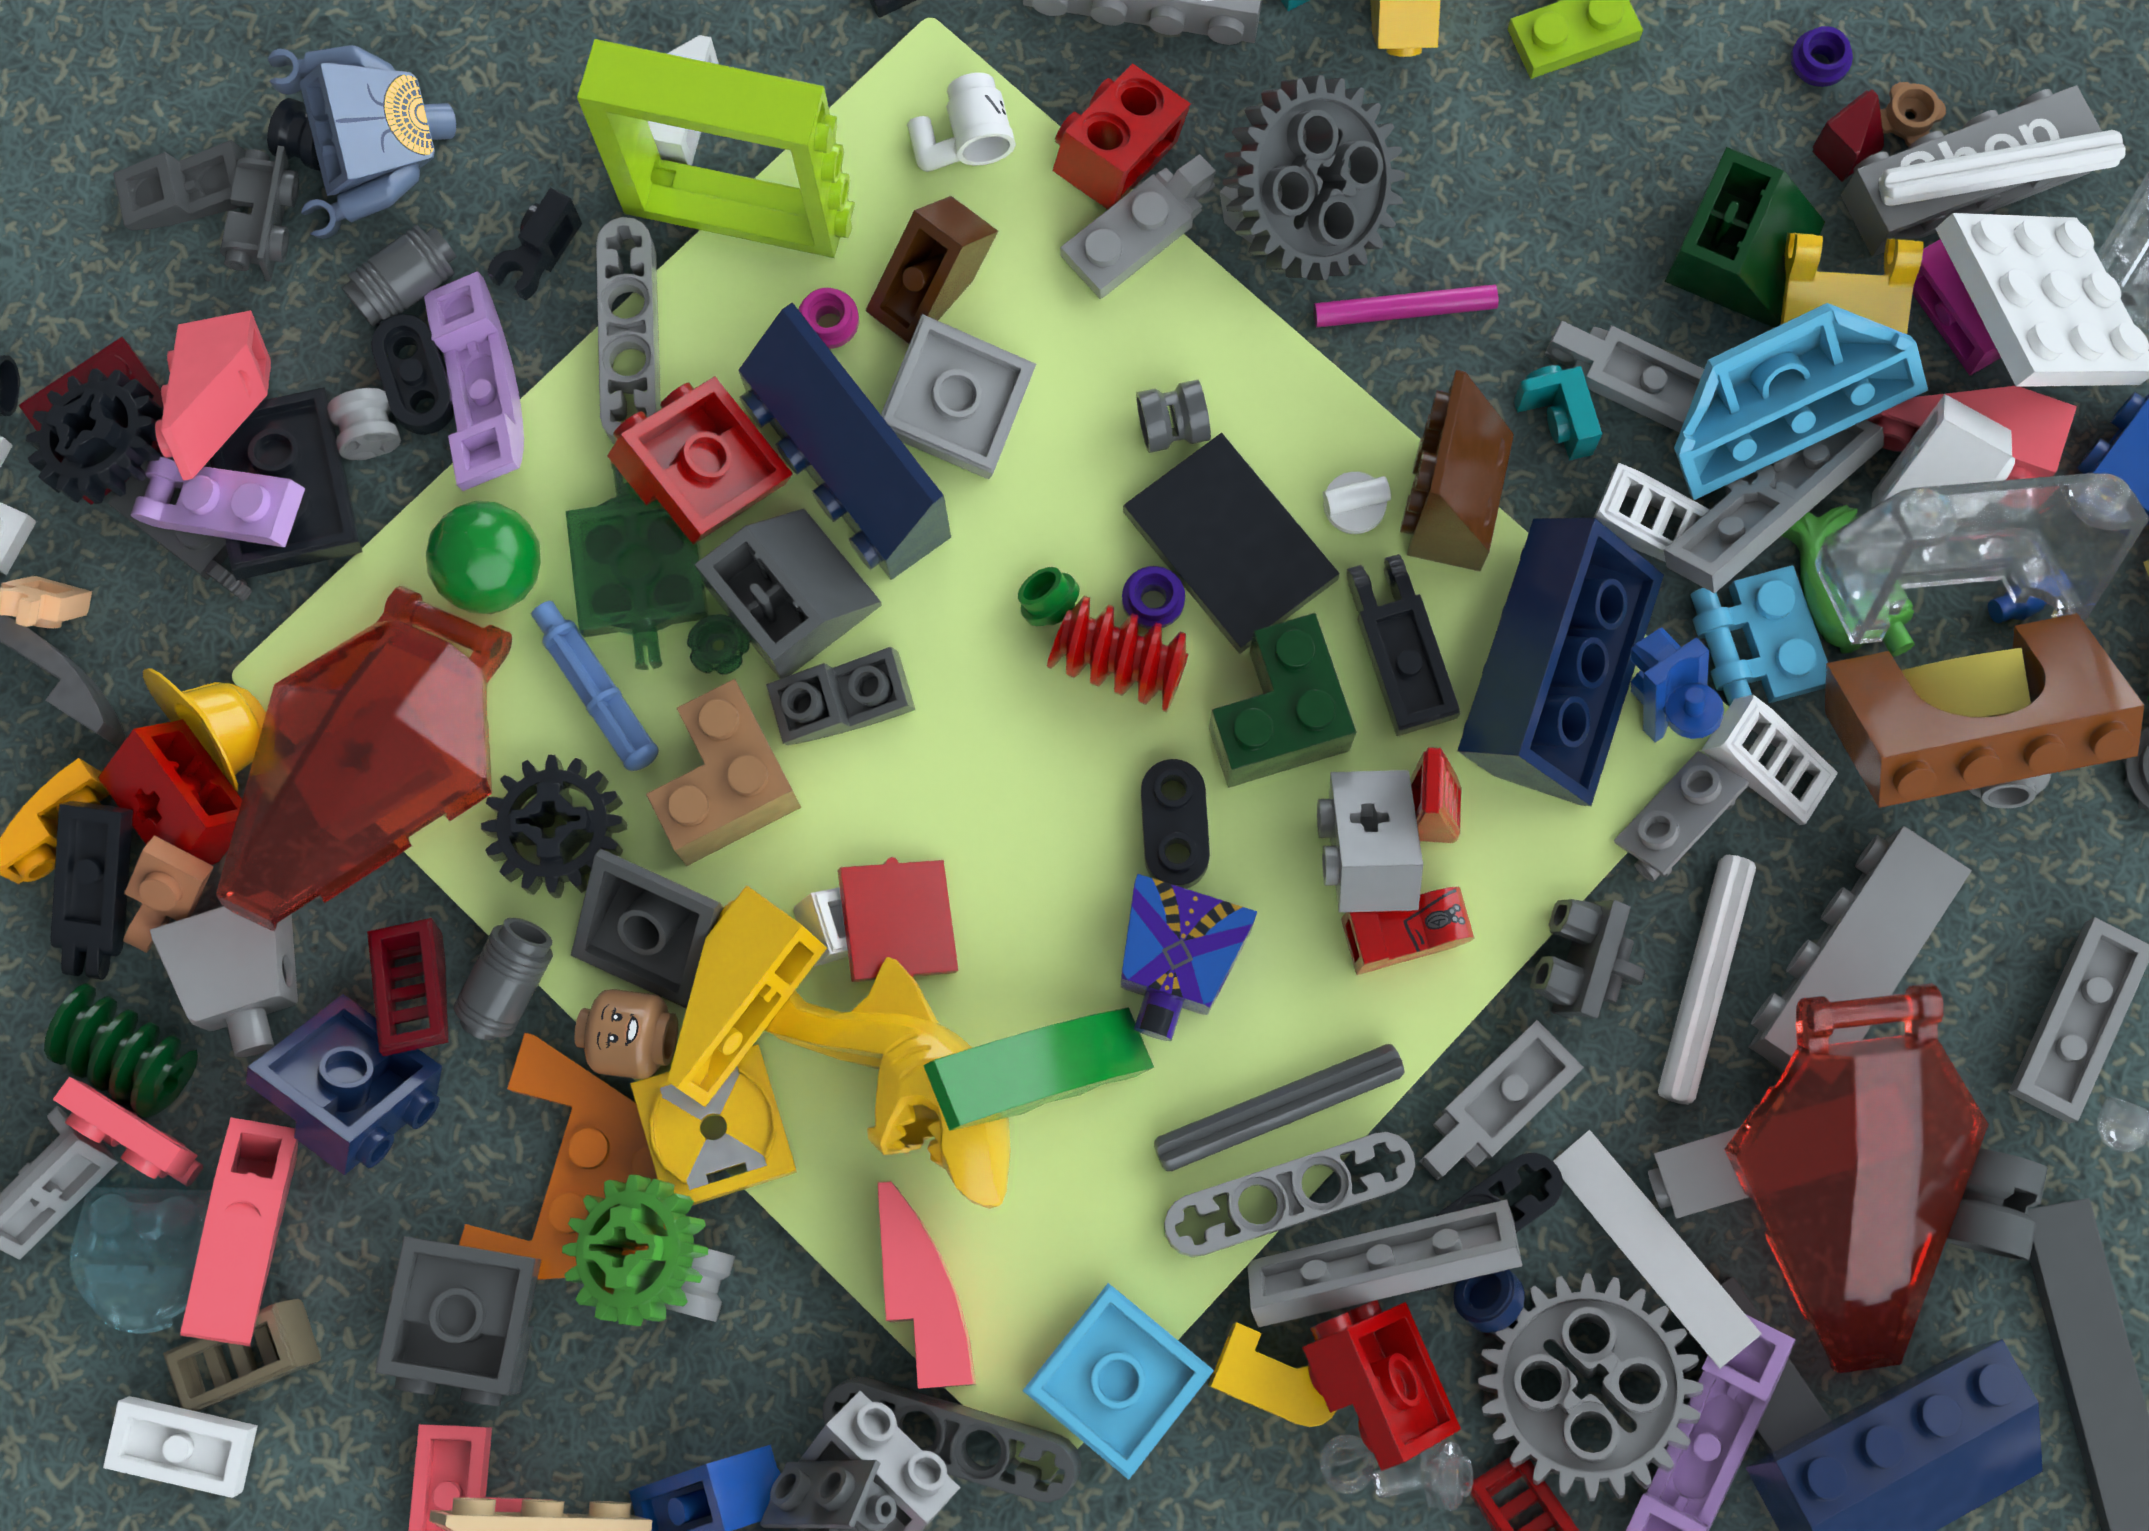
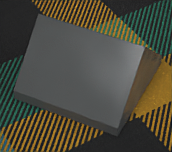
(643, 927)

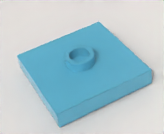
(1118, 1381)

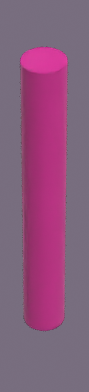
(1405, 305)

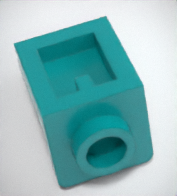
(1572, 412)

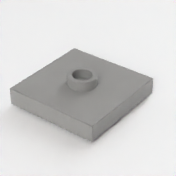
(956, 396)

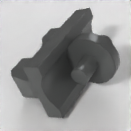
(1595, 961)

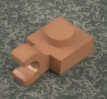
(167, 886)

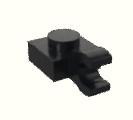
(544, 237)

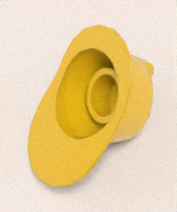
(220, 716)

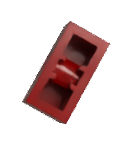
(174, 790)

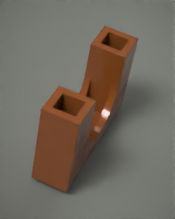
(1913, 752)

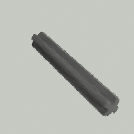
(1279, 1107)

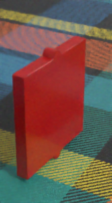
(897, 915)

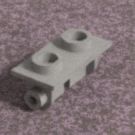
(1680, 815)

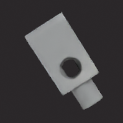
(230, 973)

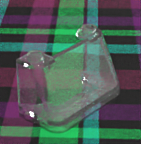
(2035, 534)

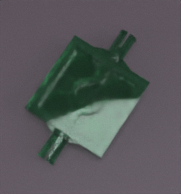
(633, 571)

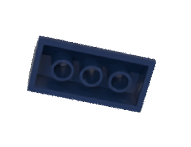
(843, 446)
(1561, 659)
(1911, 1452)

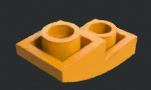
(31, 836)

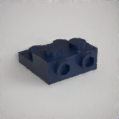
(343, 1088)

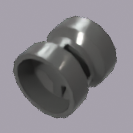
(1187, 414)

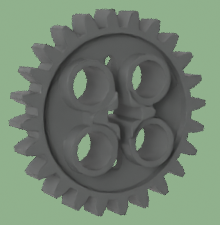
(1314, 177)

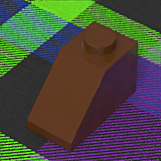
(931, 265)

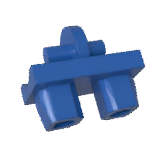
(1675, 687)

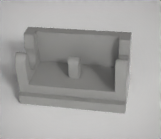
(50, 1186)

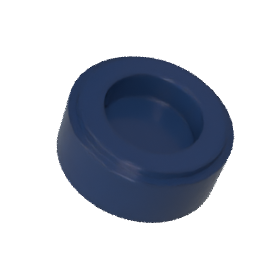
(1490, 1300)

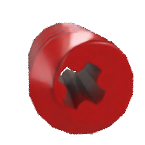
(1120, 652)

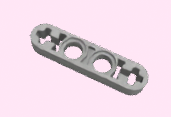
(622, 334)
(1291, 1201)

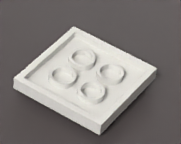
(2046, 300)

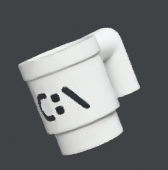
(977, 124)

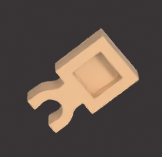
(42, 602)

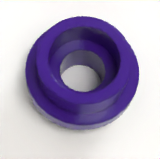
(1823, 41)
(1153, 579)

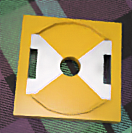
(751, 1137)

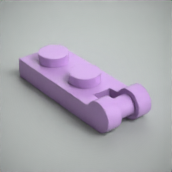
(220, 503)

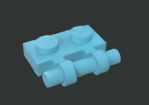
(1778, 632)

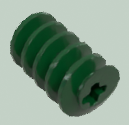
(116, 1056)

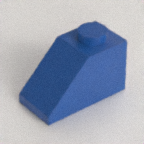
(711, 1496)

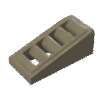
(284, 1345)

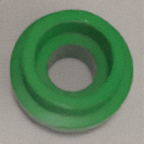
(1047, 596)

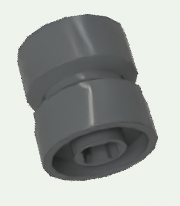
(1996, 1205)

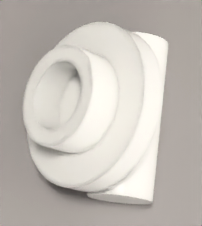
(1356, 502)

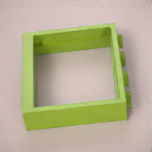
(638, 85)

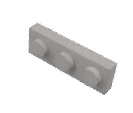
(2081, 1020)

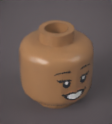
(627, 1034)

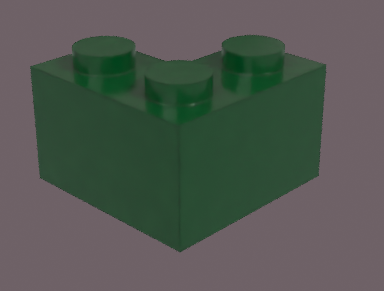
(1298, 714)

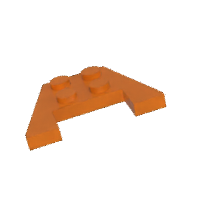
(599, 1144)

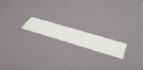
(1656, 1250)

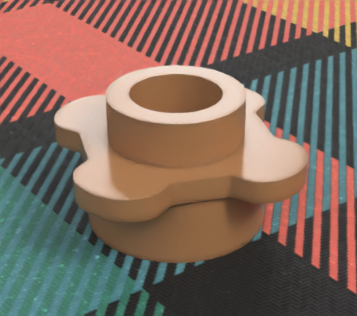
(1915, 99)

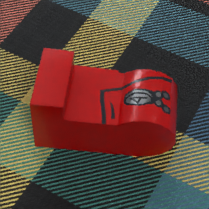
(1395, 937)

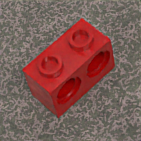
(1119, 135)

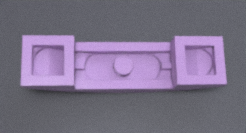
(480, 380)
(1730, 1415)

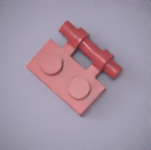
(109, 1121)

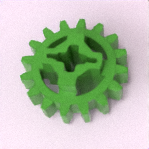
(642, 1282)

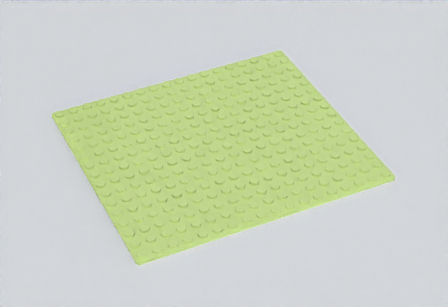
(1015, 764)

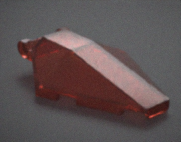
(362, 757)
(1861, 1170)

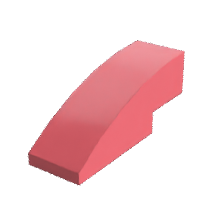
(922, 1292)

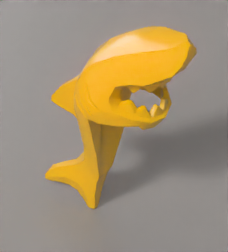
(898, 1036)

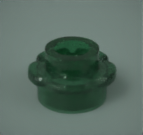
(706, 633)

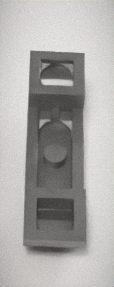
(75, 692)

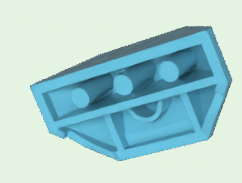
(1792, 392)

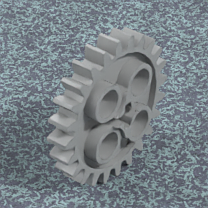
(1633, 1345)

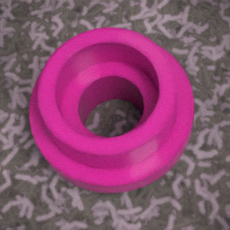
(835, 302)

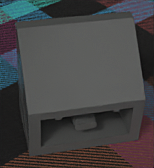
(787, 589)

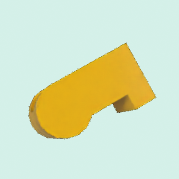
(1266, 1381)

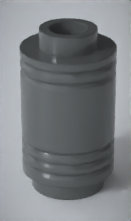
(400, 274)
(503, 979)

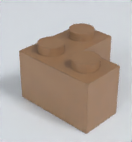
(733, 790)

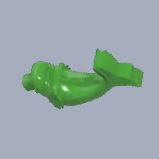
(1809, 536)

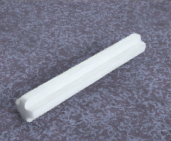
(2001, 167)
(1706, 979)

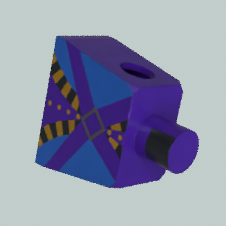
(1179, 951)

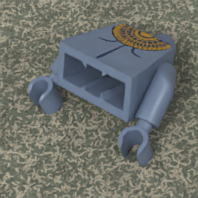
(365, 128)

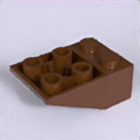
(1457, 478)

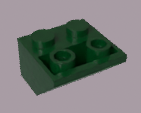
(1740, 236)

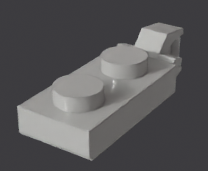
(1138, 226)
(1629, 371)
(1501, 1100)

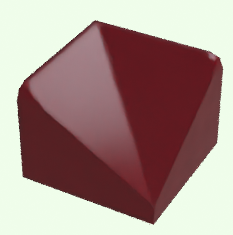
(1851, 135)

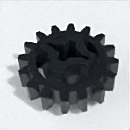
(95, 436)
(528, 823)

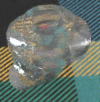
(1441, 1472)

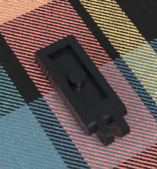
(90, 886)

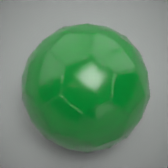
(483, 557)

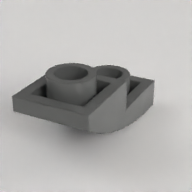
(840, 698)

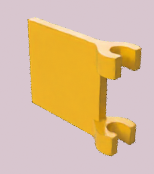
(1874, 297)

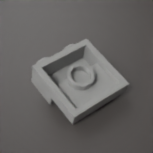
(905, 1472)

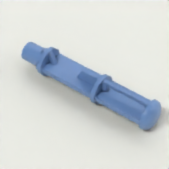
(595, 688)

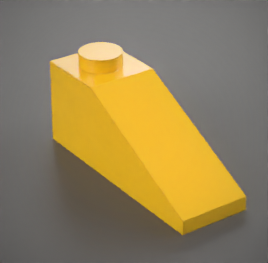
(741, 983)

